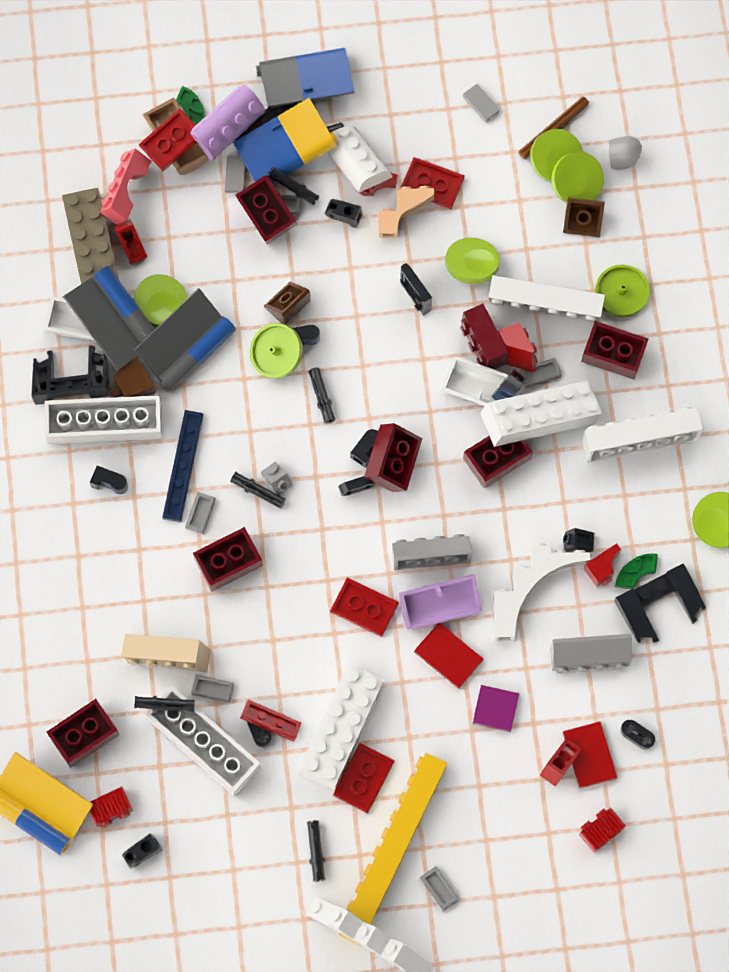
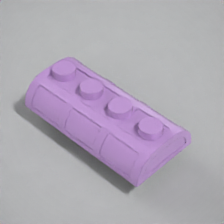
(227, 121)
(440, 602)

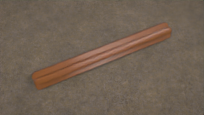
(558, 123)

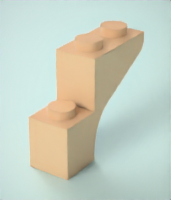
(407, 202)

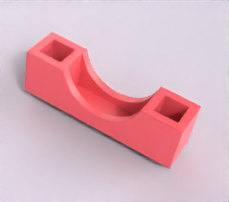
(117, 203)

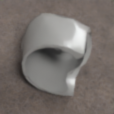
(624, 152)

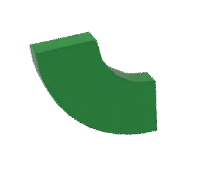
(191, 105)
(636, 569)

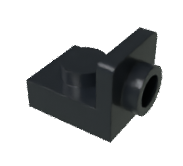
(578, 540)

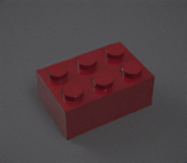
(266, 209)
(483, 337)
(614, 350)
(393, 457)
(492, 462)
(227, 559)
(83, 733)

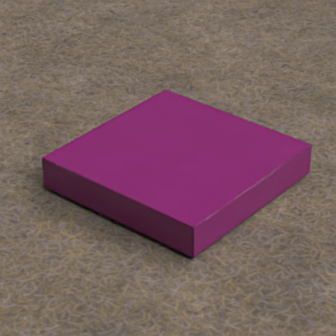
(495, 708)

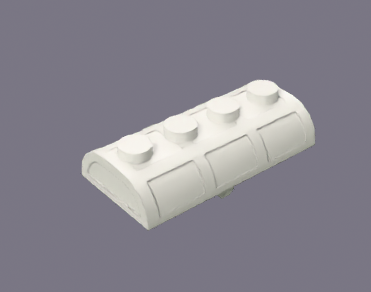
(358, 159)
(63, 320)
(473, 381)

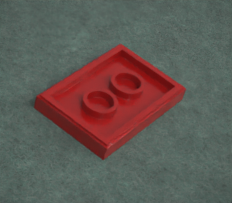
(169, 140)
(444, 181)
(364, 607)
(448, 655)
(594, 762)
(363, 778)

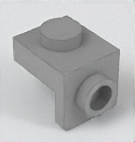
(277, 478)

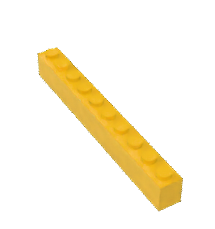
(396, 839)

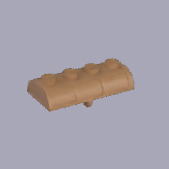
(191, 159)

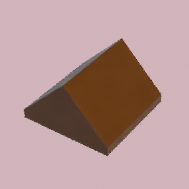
(583, 217)
(288, 302)

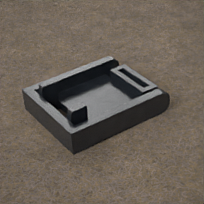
(415, 289)

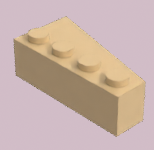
(166, 652)

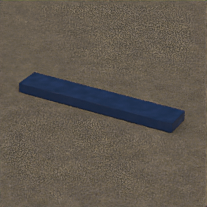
(182, 466)

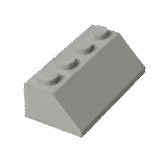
(431, 552)
(591, 652)

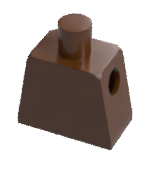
(132, 381)

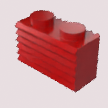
(110, 807)
(602, 829)

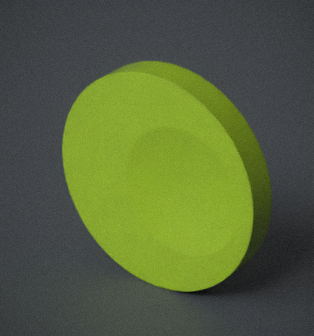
(550, 148)
(577, 177)
(472, 260)
(624, 290)
(159, 297)
(276, 350)
(712, 519)

